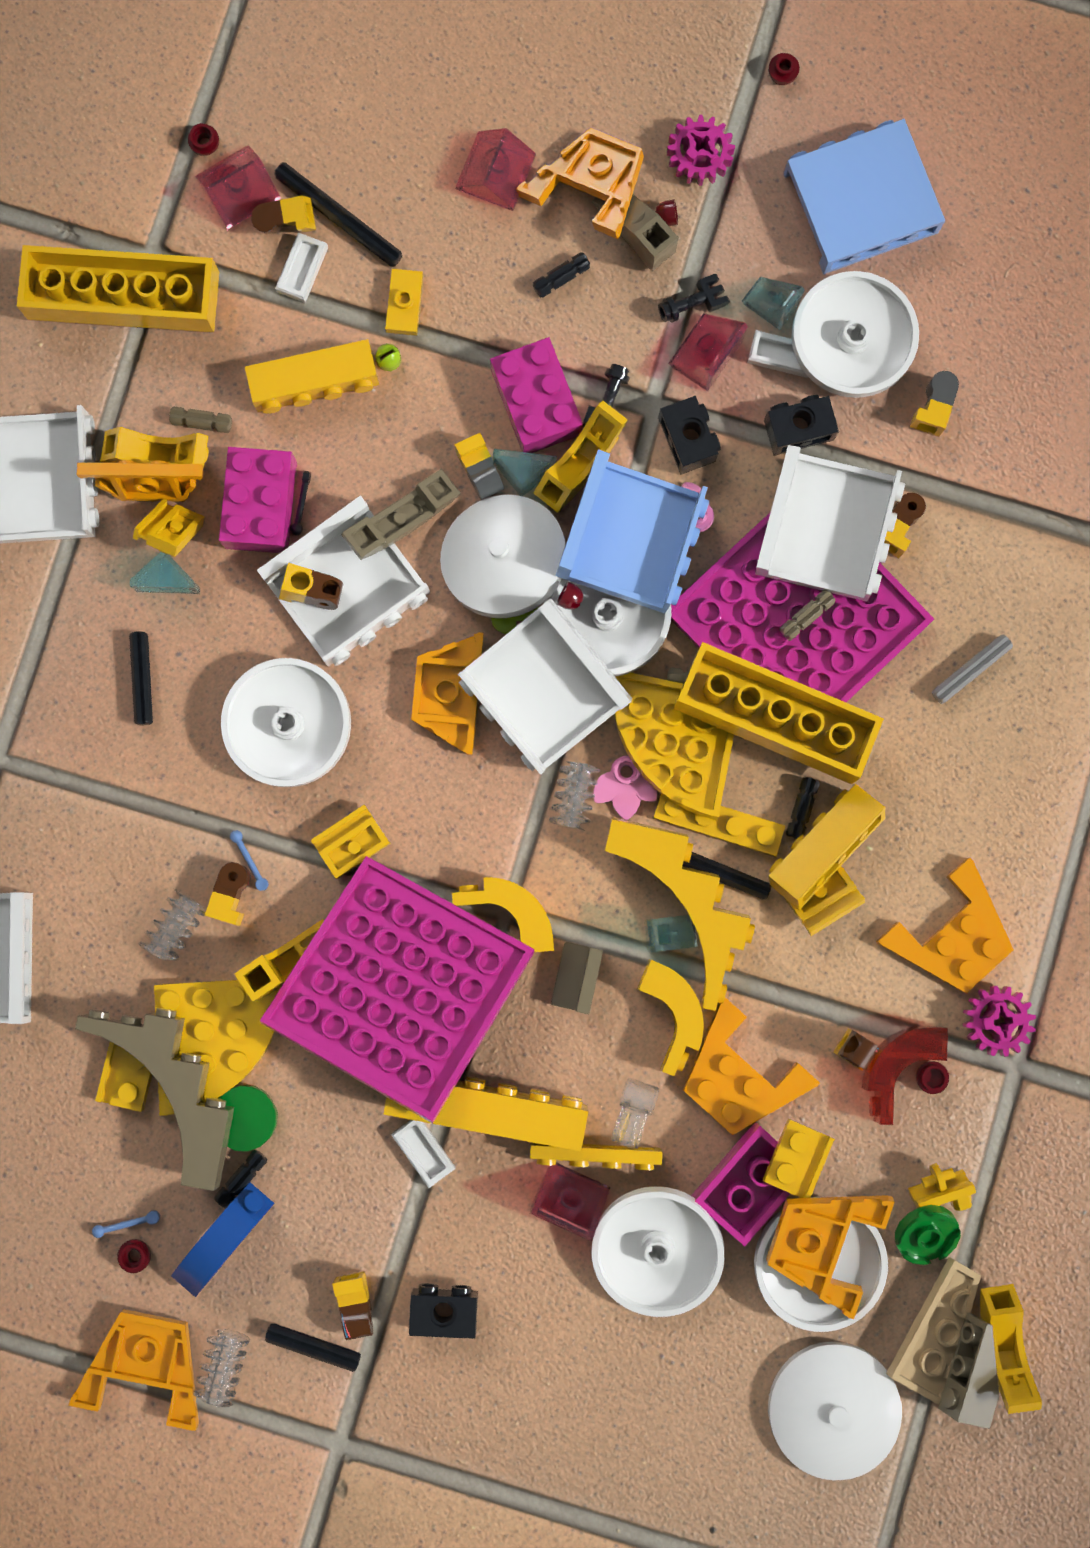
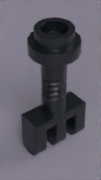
(670, 309)
(617, 374)

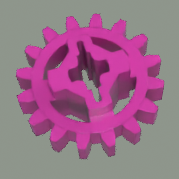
(701, 155)
(1002, 1033)

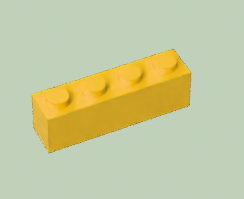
(312, 376)
(826, 846)

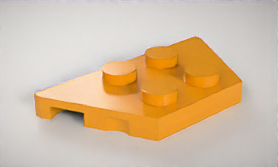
(143, 480)
(438, 697)

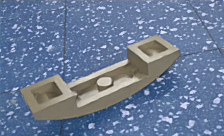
(401, 517)

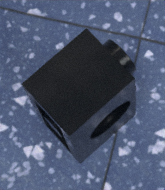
(814, 410)
(689, 453)
(427, 1323)

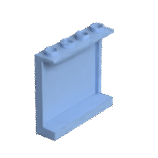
(865, 194)
(632, 535)

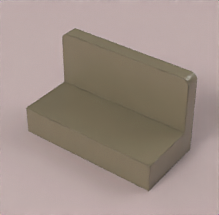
(577, 977)

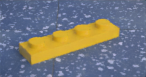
(730, 826)
(609, 1155)

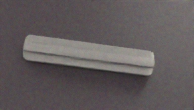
(972, 669)

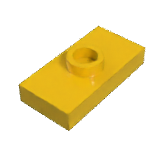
(404, 302)

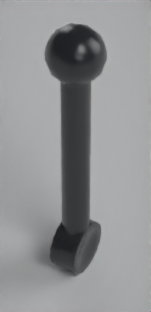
(297, 528)

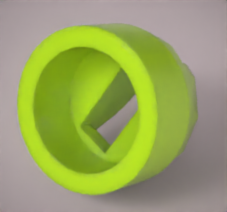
(391, 361)

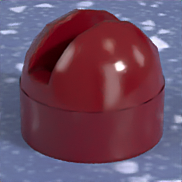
(668, 212)
(570, 597)

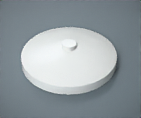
(855, 334)
(503, 556)
(617, 629)
(286, 722)
(658, 1252)
(860, 1262)
(834, 1411)

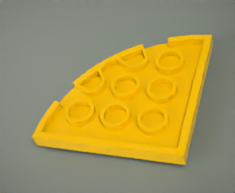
(671, 749)
(220, 1027)

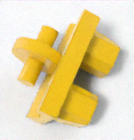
(943, 1188)

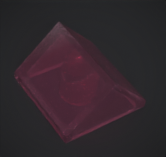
(496, 167)
(237, 186)
(708, 349)
(570, 1201)

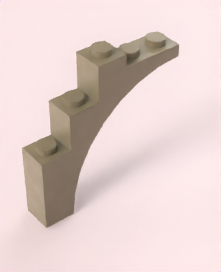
(202, 1124)

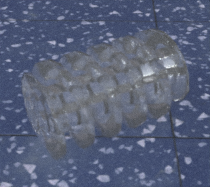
(574, 795)
(173, 927)
(223, 1368)

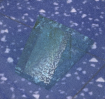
(774, 300)
(522, 469)
(163, 576)
(670, 933)

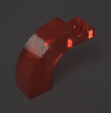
(893, 1057)

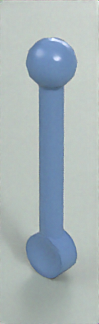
(261, 883)
(151, 1218)

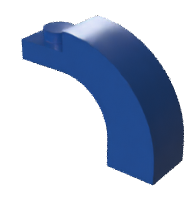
(222, 1239)

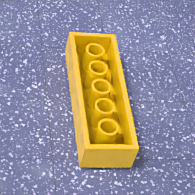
(118, 288)
(778, 713)
(508, 1114)

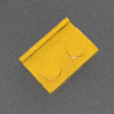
(169, 527)
(350, 841)
(829, 903)
(123, 1080)
(798, 1159)

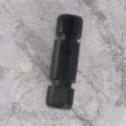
(561, 274)
(802, 807)
(240, 1178)

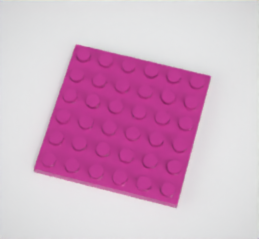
(832, 655)
(398, 988)

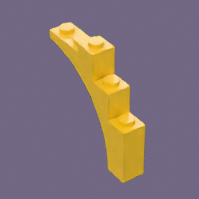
(718, 928)

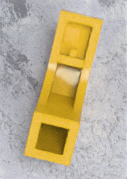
(143, 448)
(572, 470)
(526, 909)
(271, 970)
(686, 1011)
(1003, 1310)

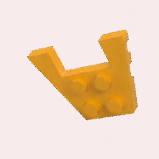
(597, 167)
(963, 947)
(730, 1086)
(812, 1239)
(145, 1352)

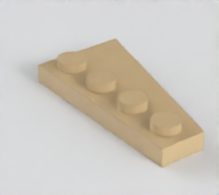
(932, 1340)

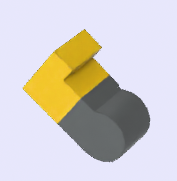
(941, 397)
(479, 466)

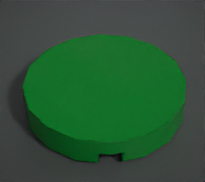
(252, 1119)
(927, 1234)

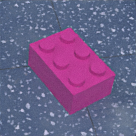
(536, 396)
(257, 500)
(736, 1189)

